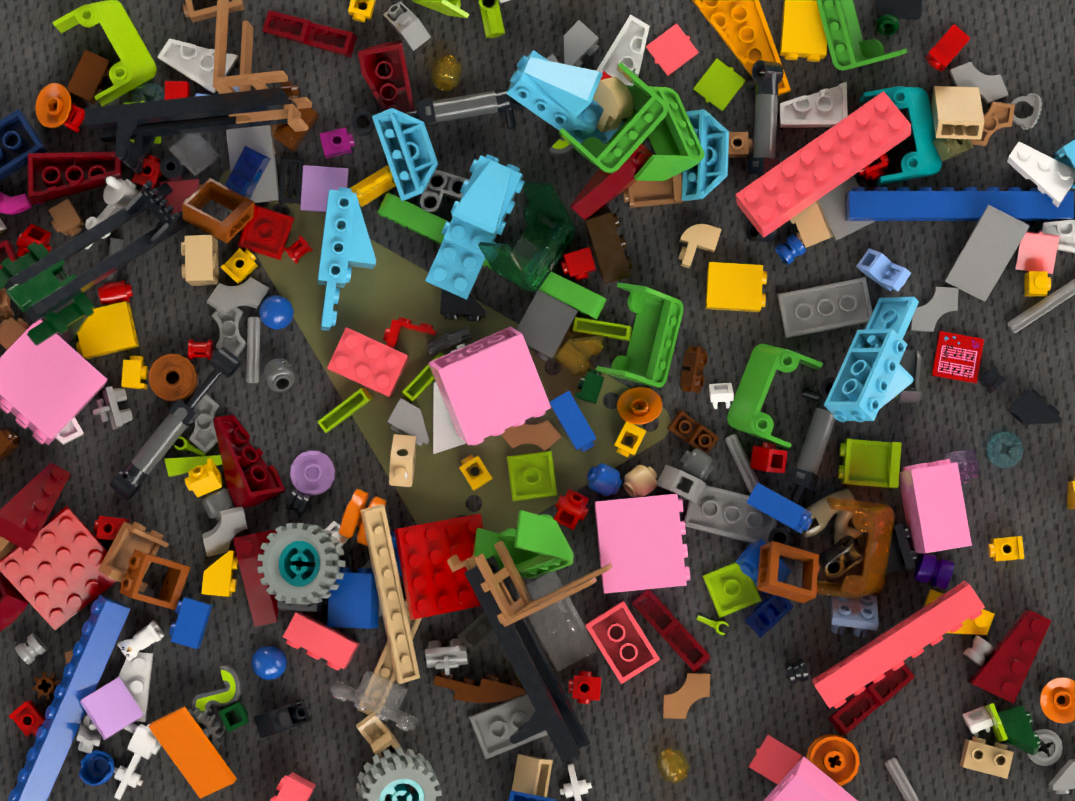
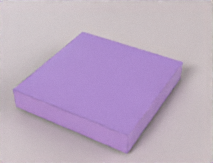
(316, 186)
(111, 708)

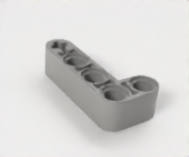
(439, 192)

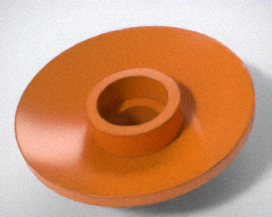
(53, 105)
(639, 405)
(1048, 700)

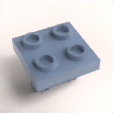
(854, 612)

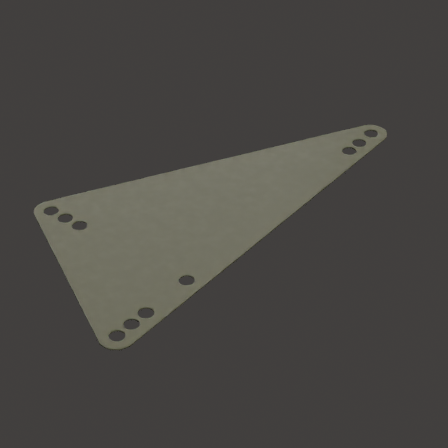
(400, 290)

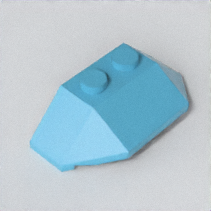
(406, 150)
(713, 168)

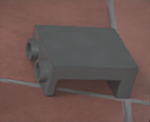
(546, 325)

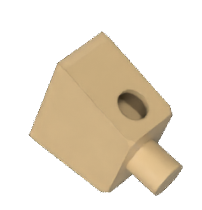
(402, 467)

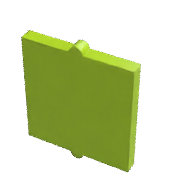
(719, 84)
(997, 724)

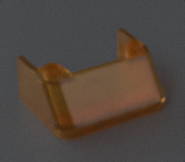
(878, 522)

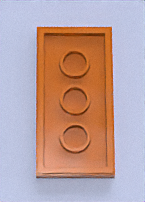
(192, 752)

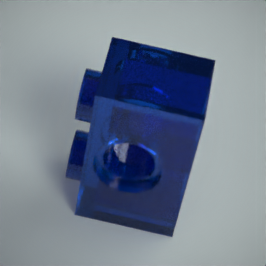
(247, 171)
(768, 614)

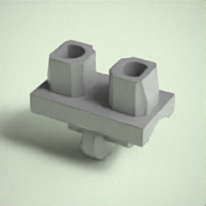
(111, 398)
(446, 657)
(88, 735)

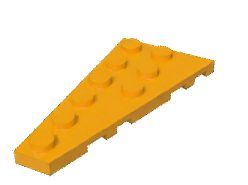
(744, 31)

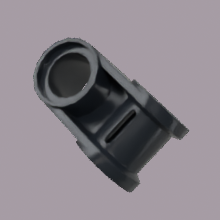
(841, 556)

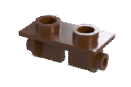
(696, 359)

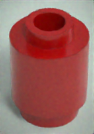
(115, 292)

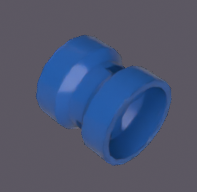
(790, 249)

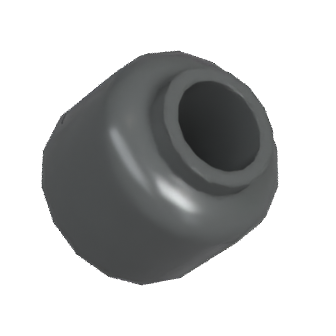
(279, 375)
(697, 463)
(217, 501)

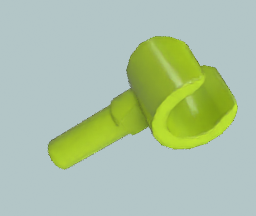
(187, 446)
(712, 623)

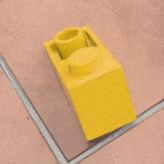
(219, 576)

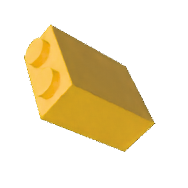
(802, 31)
(735, 287)
(107, 331)

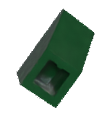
(1018, 729)

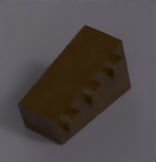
(608, 245)

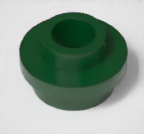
(887, 24)

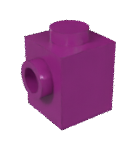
(337, 142)

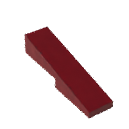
(310, 33)
(671, 630)
(866, 702)

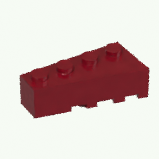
(69, 173)
(28, 510)
(1012, 657)

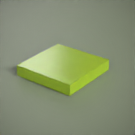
(532, 476)
(731, 589)

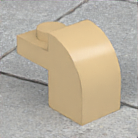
(616, 102)
(698, 236)
(377, 735)

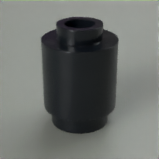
(176, 174)

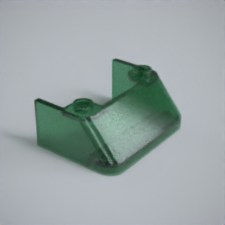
(540, 245)

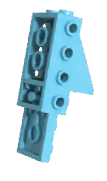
(560, 95)
(473, 221)
(352, 246)
(872, 366)

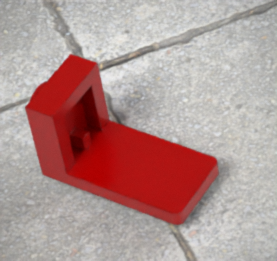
(947, 48)
(392, 334)

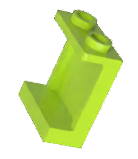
(870, 463)

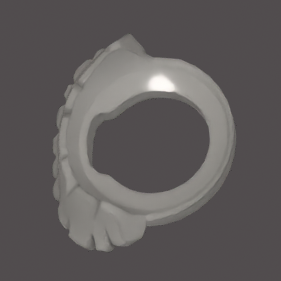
(1035, 101)

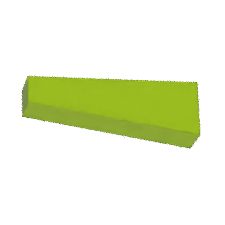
(603, 329)
(420, 383)
(345, 409)
(183, 465)

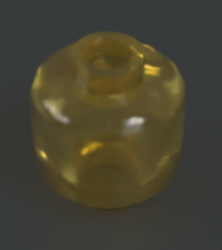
(446, 73)
(673, 765)

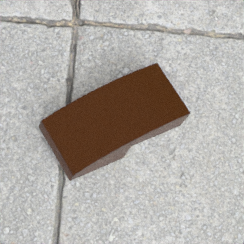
(692, 432)

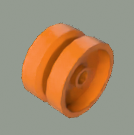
(352, 516)
(835, 746)

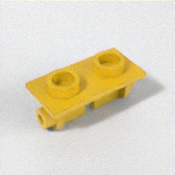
(374, 186)

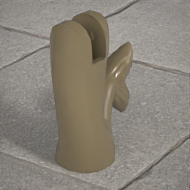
(823, 513)

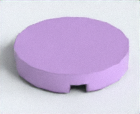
(319, 472)

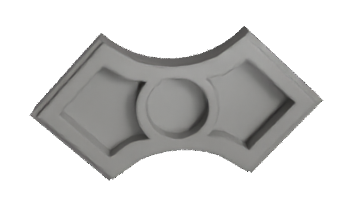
(990, 87)
(247, 294)
(926, 316)
(229, 331)
(204, 432)
(219, 538)

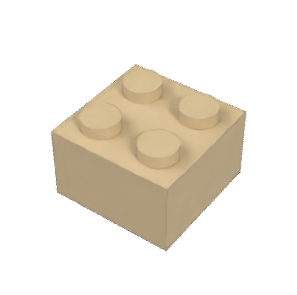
(201, 260)

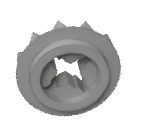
(1054, 749)

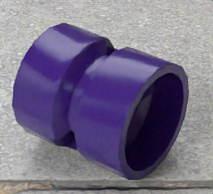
(935, 571)

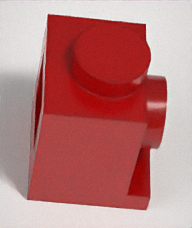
(154, 176)
(28, 709)

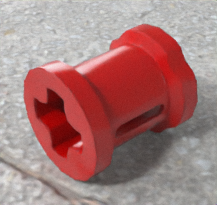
(75, 118)
(298, 249)
(200, 349)

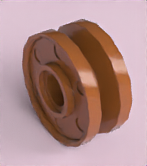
(159, 377)

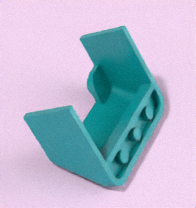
(925, 159)

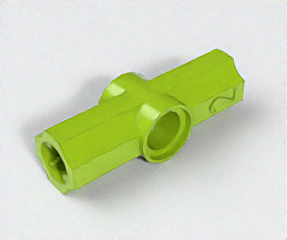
(492, 20)

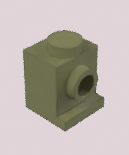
(951, 147)

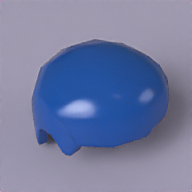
(276, 312)
(268, 662)
(89, 772)

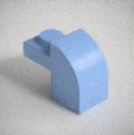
(882, 270)

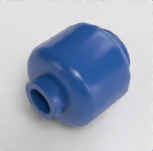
(604, 479)

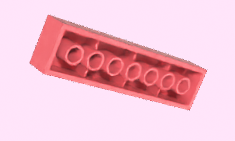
(823, 164)
(898, 644)

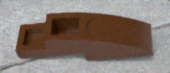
(489, 690)

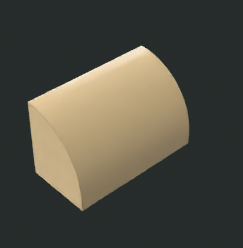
(532, 775)

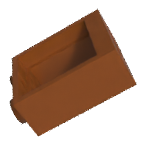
(212, 190)
(769, 567)
(172, 585)

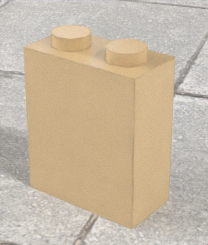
(957, 112)

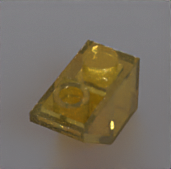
(578, 351)

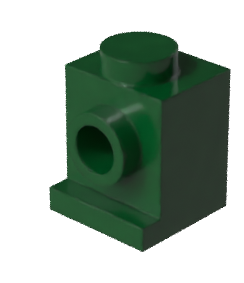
(590, 386)
(234, 716)

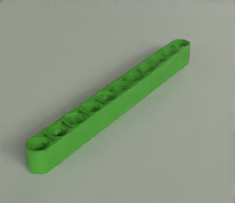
(431, 226)

